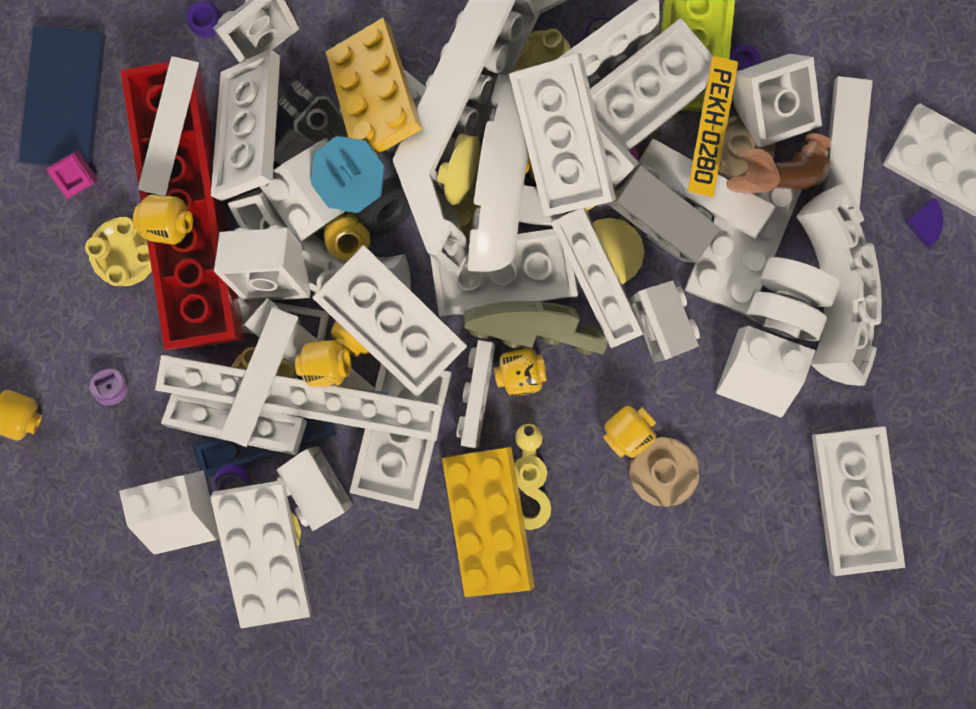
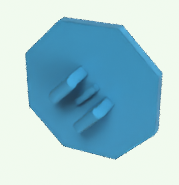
(347, 174)

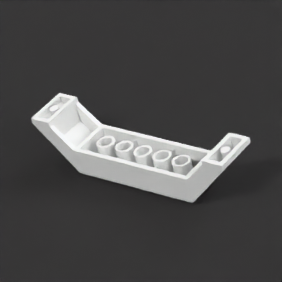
(455, 102)

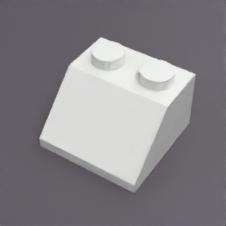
(778, 98)
(295, 196)
(262, 264)
(665, 321)
(764, 371)
(314, 488)
(171, 512)

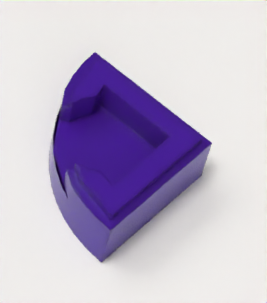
(927, 223)

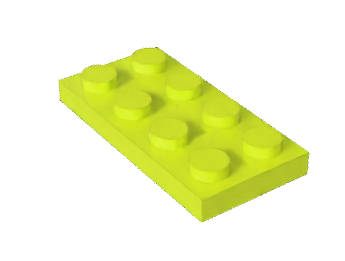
(709, 22)

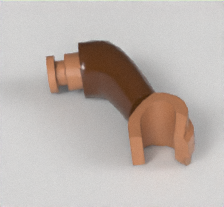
(803, 172)

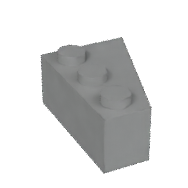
(664, 214)

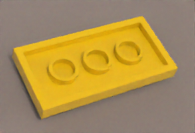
(373, 87)
(488, 522)

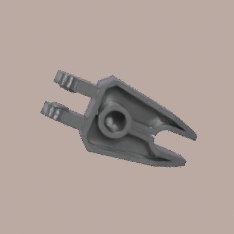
(316, 118)

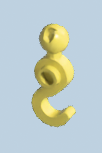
(532, 474)

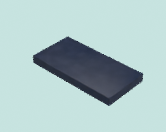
(61, 95)

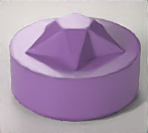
(109, 387)

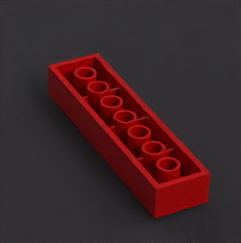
(191, 298)

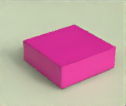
(72, 174)

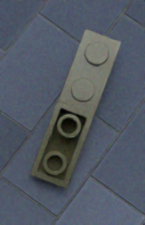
(522, 321)

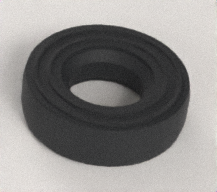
(393, 215)

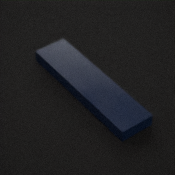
(219, 452)

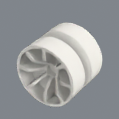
(796, 289)

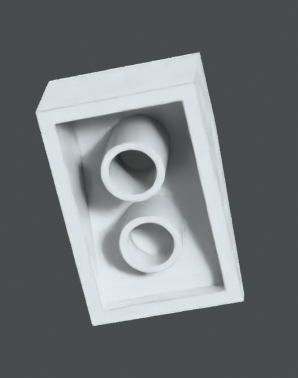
(256, 27)

